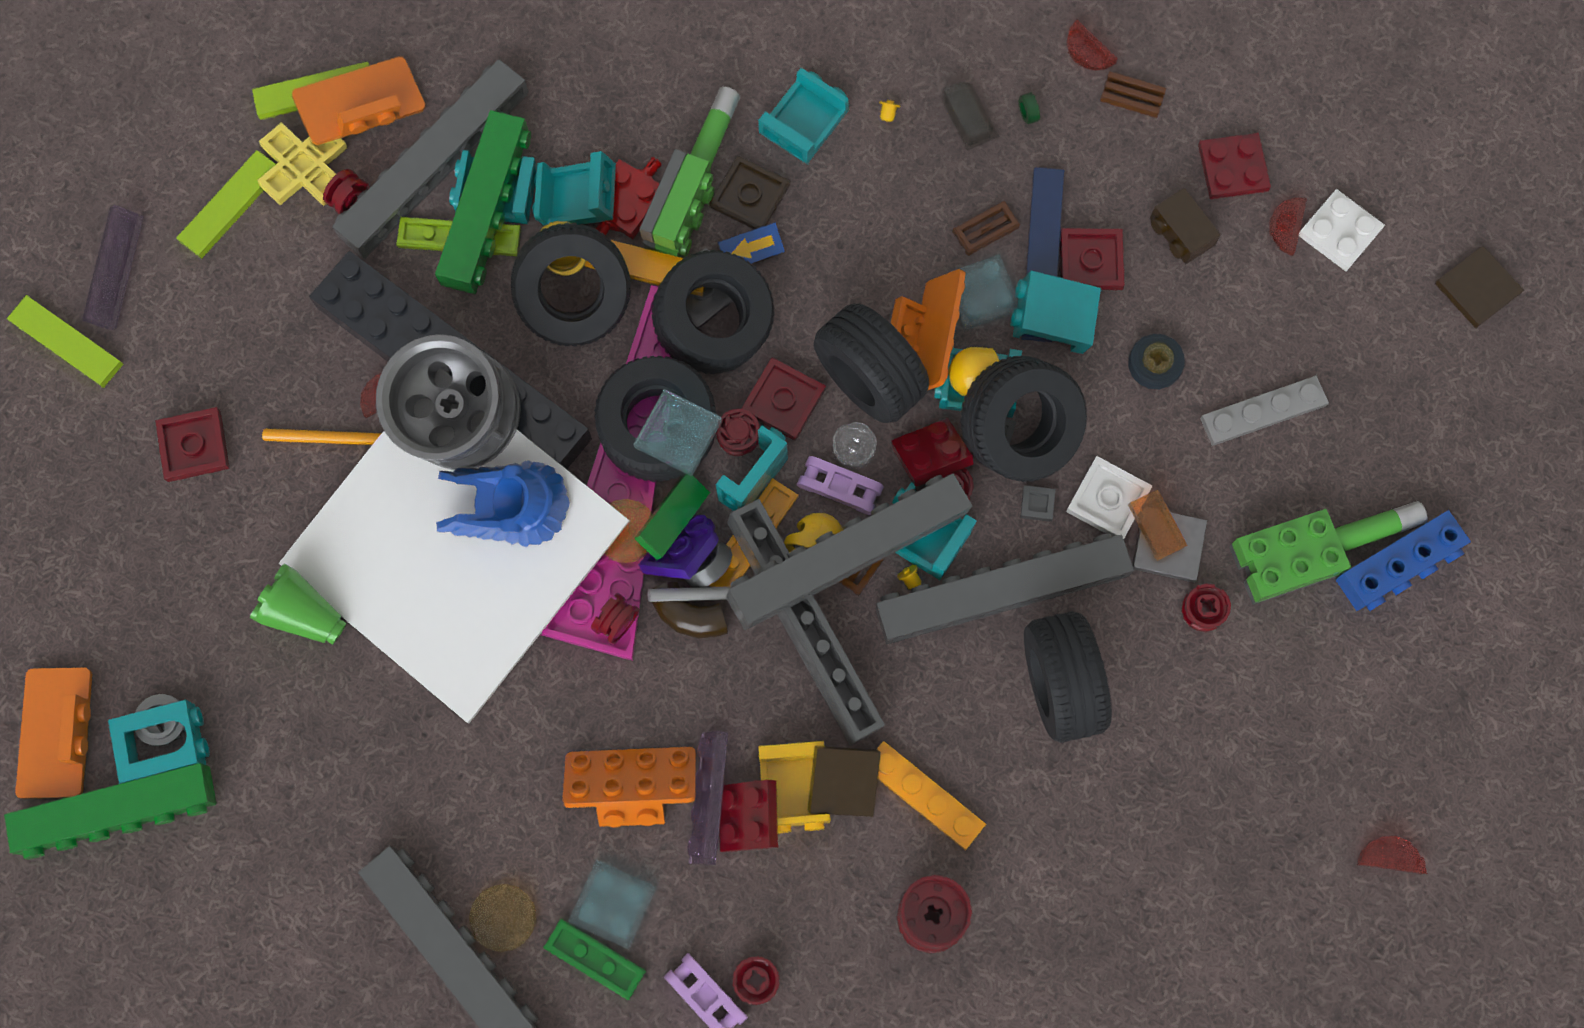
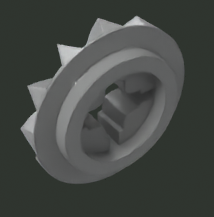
(154, 735)

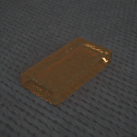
(1157, 525)

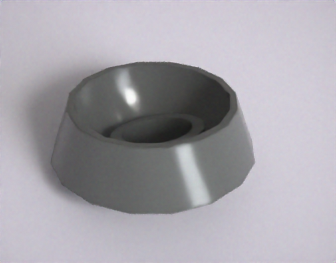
(713, 566)

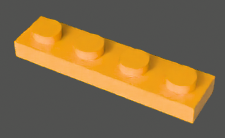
(927, 797)

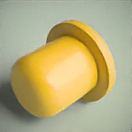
(888, 110)
(910, 577)

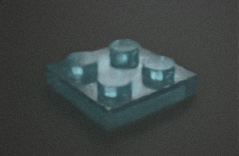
(986, 293)
(678, 432)
(612, 904)

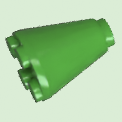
(297, 608)

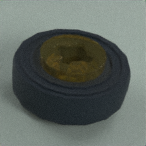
(1151, 371)

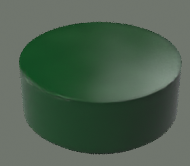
(1029, 108)

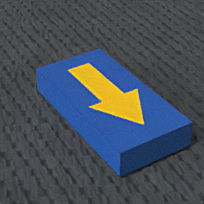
(754, 244)

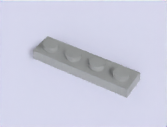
(1264, 410)

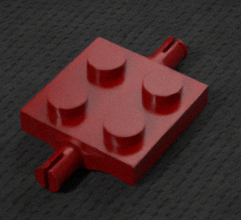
(632, 197)

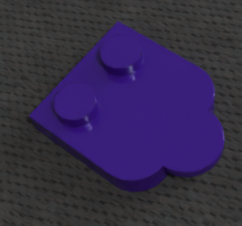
(686, 552)

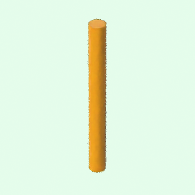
(314, 436)

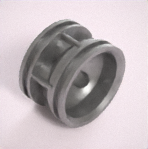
(411, 377)

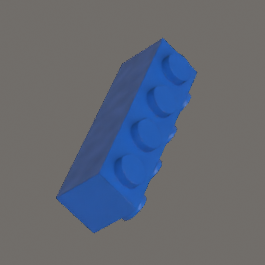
(1402, 561)

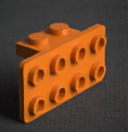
(358, 100)
(932, 325)
(54, 733)
(630, 783)

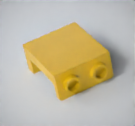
(792, 771)

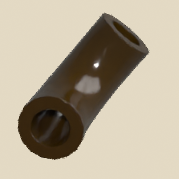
(689, 618)

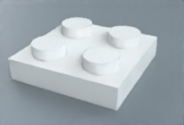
(1341, 230)
(1105, 498)

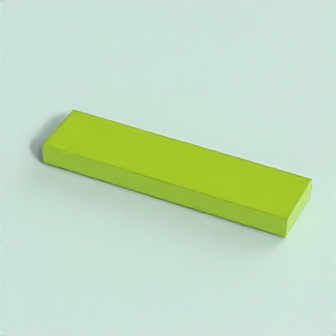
(277, 98)
(226, 206)
(433, 233)
(65, 341)

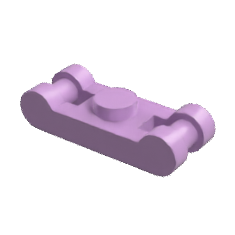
(840, 485)
(704, 995)

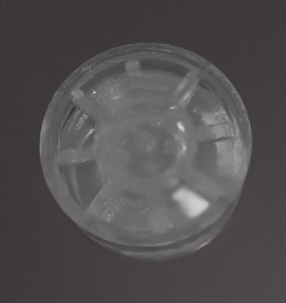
(854, 446)

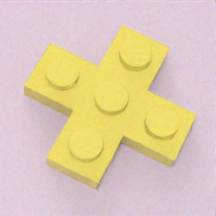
(298, 164)

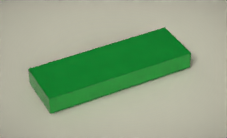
(672, 516)
(595, 959)

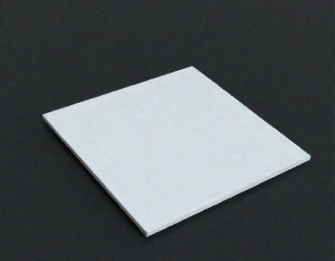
(437, 601)

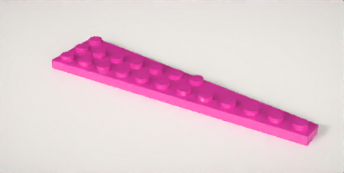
(609, 577)

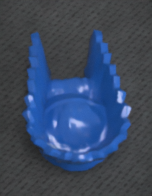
(511, 503)

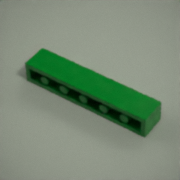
(483, 203)
(110, 810)

